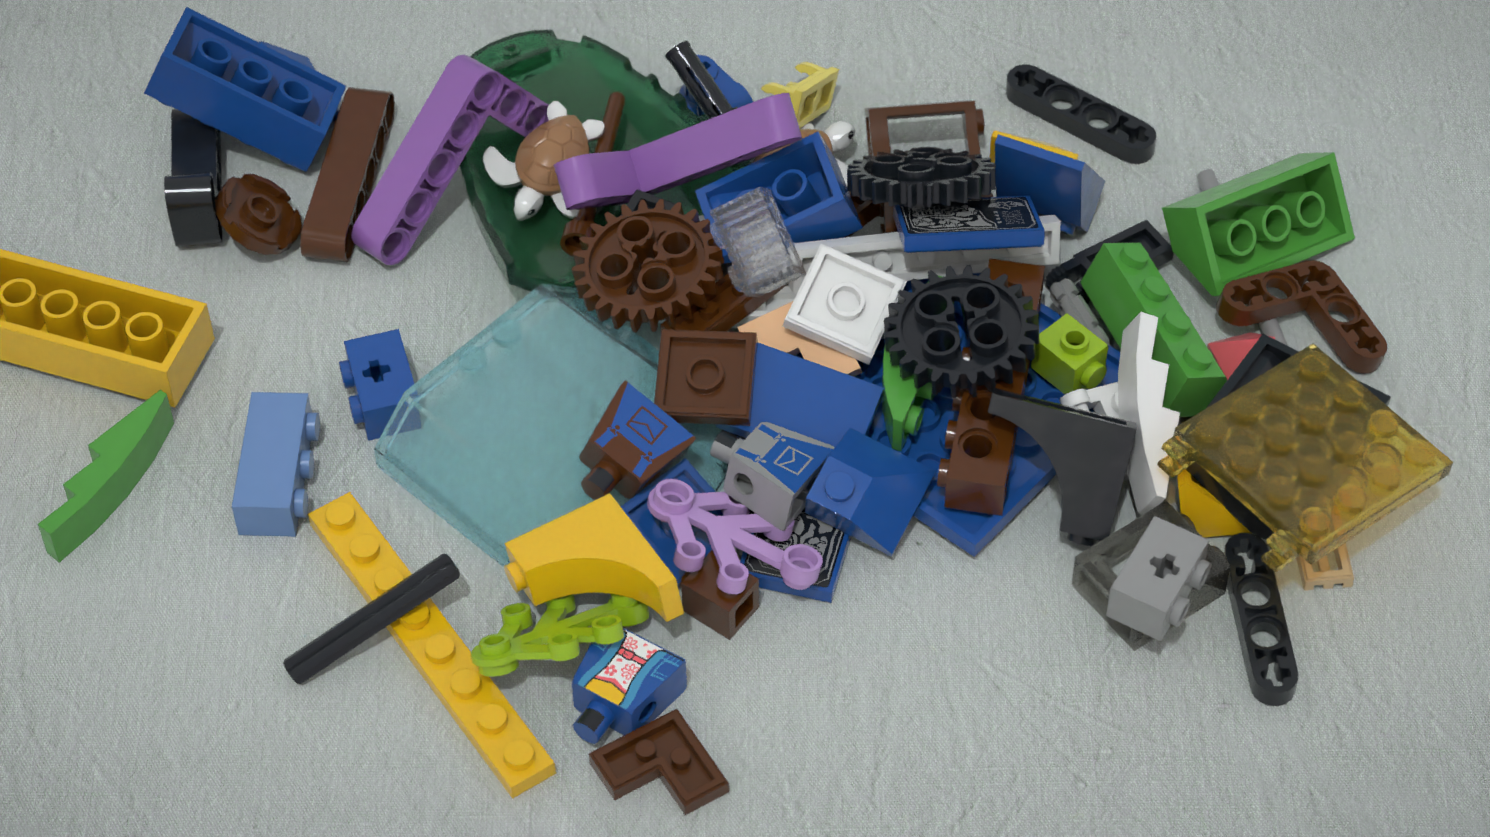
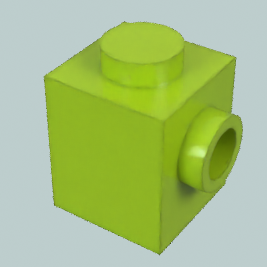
(1070, 356)

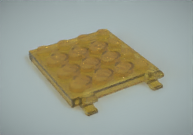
(1308, 455)

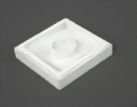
(843, 303)

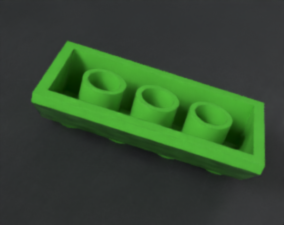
(1261, 220)
(1127, 282)

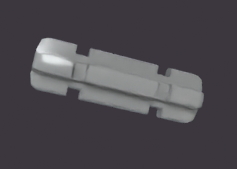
(1065, 298)

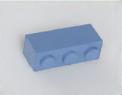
(275, 464)

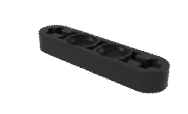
(1124, 138)
(1265, 617)

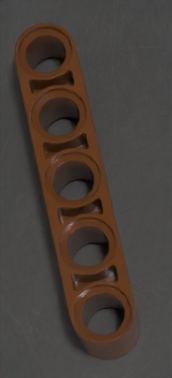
(347, 173)

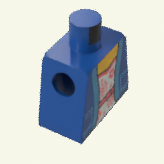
(625, 685)

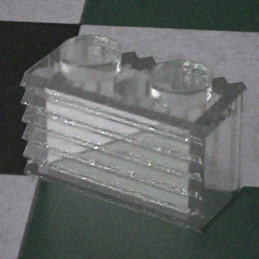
(756, 243)

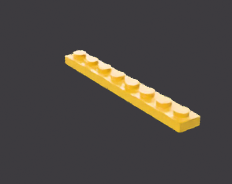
(435, 650)

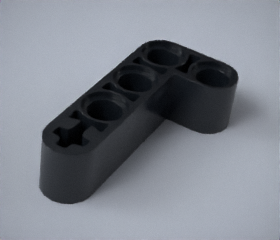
(193, 181)

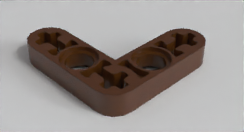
(1355, 342)

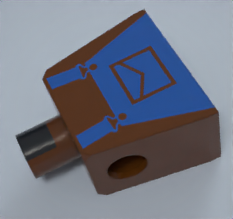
(631, 445)

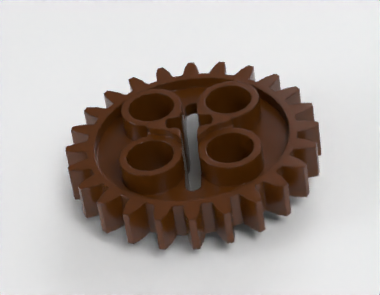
(647, 266)

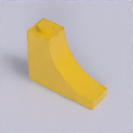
(592, 553)

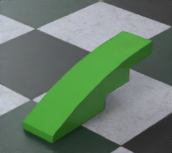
(116, 467)

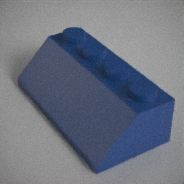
(245, 89)

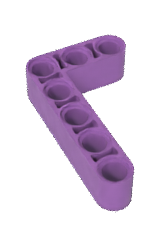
(434, 151)
(678, 157)

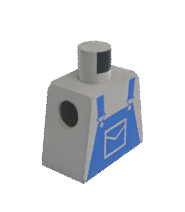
(771, 470)

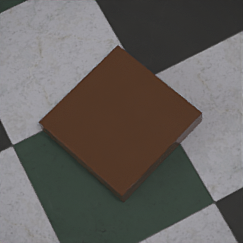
(706, 376)

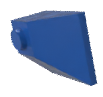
(868, 491)

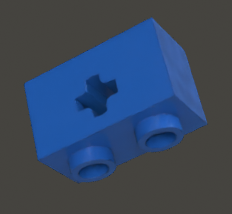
(379, 376)

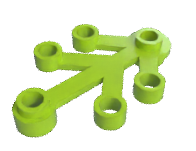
(553, 635)

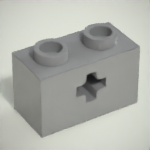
(1158, 579)

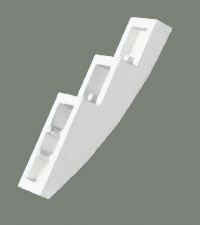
(1141, 401)

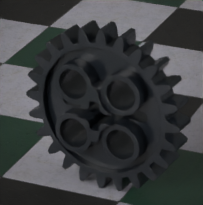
(921, 177)
(995, 321)

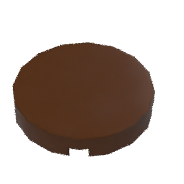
(258, 214)

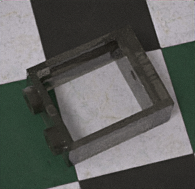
(1094, 575)

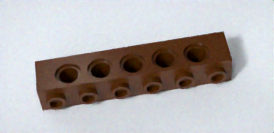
(981, 441)

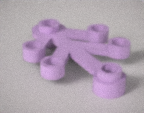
(681, 507)

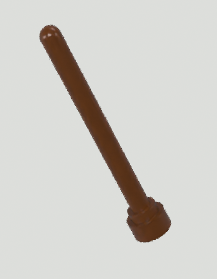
(585, 217)

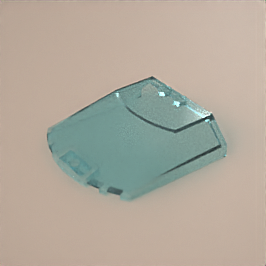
(504, 419)

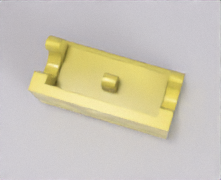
(811, 95)

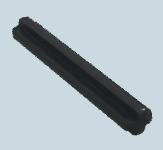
(371, 618)

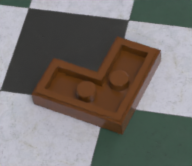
(663, 751)

